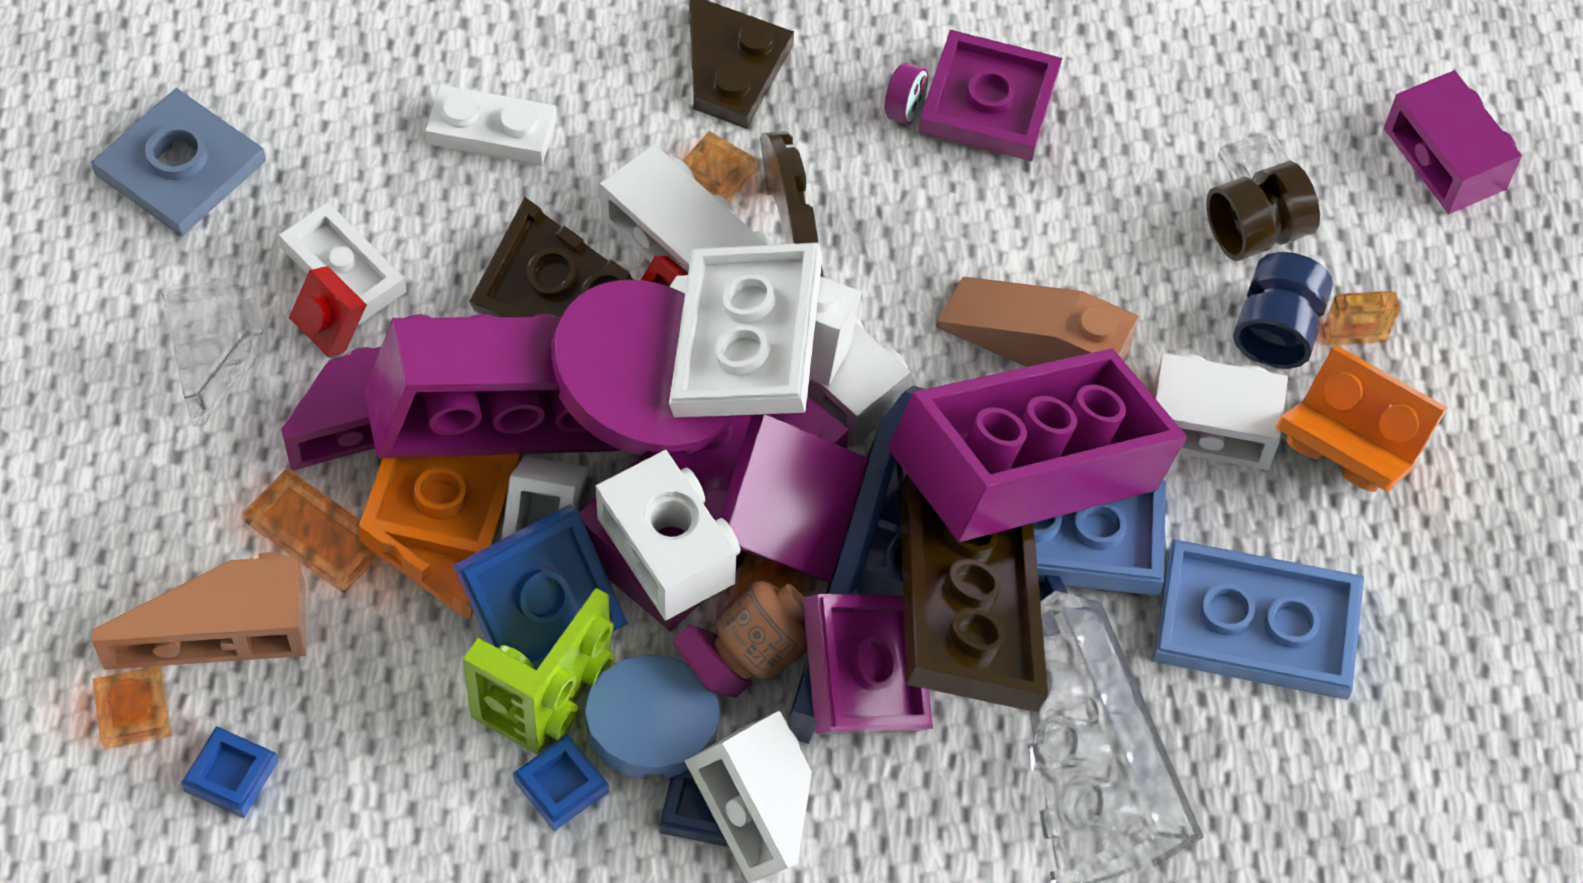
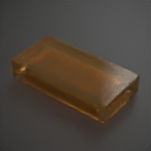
(312, 528)

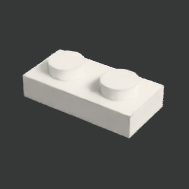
(491, 124)
(331, 241)

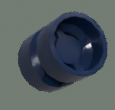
(1283, 310)

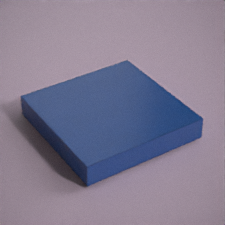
(535, 584)

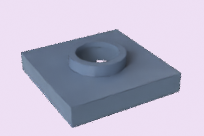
(184, 192)

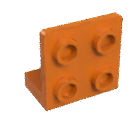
(1362, 421)

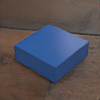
(230, 772)
(561, 782)

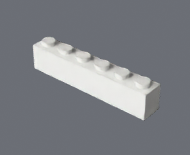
(669, 213)

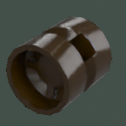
(1263, 210)

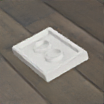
(747, 331)

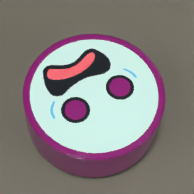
(906, 93)

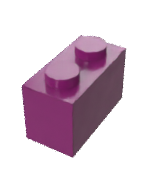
(1452, 141)

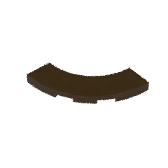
(787, 183)

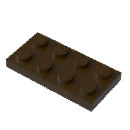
(971, 609)

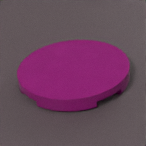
(618, 368)

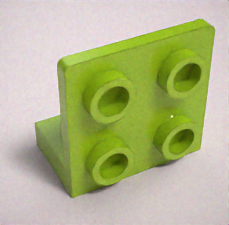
(540, 703)

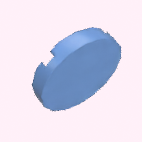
(650, 716)

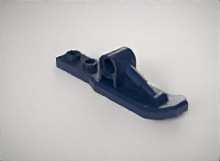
(869, 548)

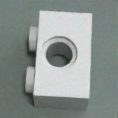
(671, 569)

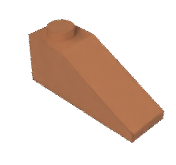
(1035, 321)
(221, 616)

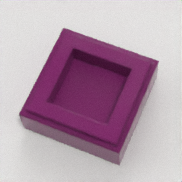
(702, 657)

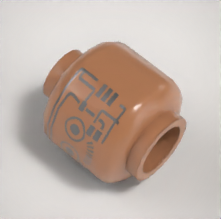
(762, 630)

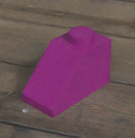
(332, 413)

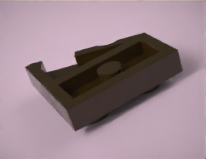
(733, 60)

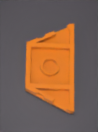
(435, 514)

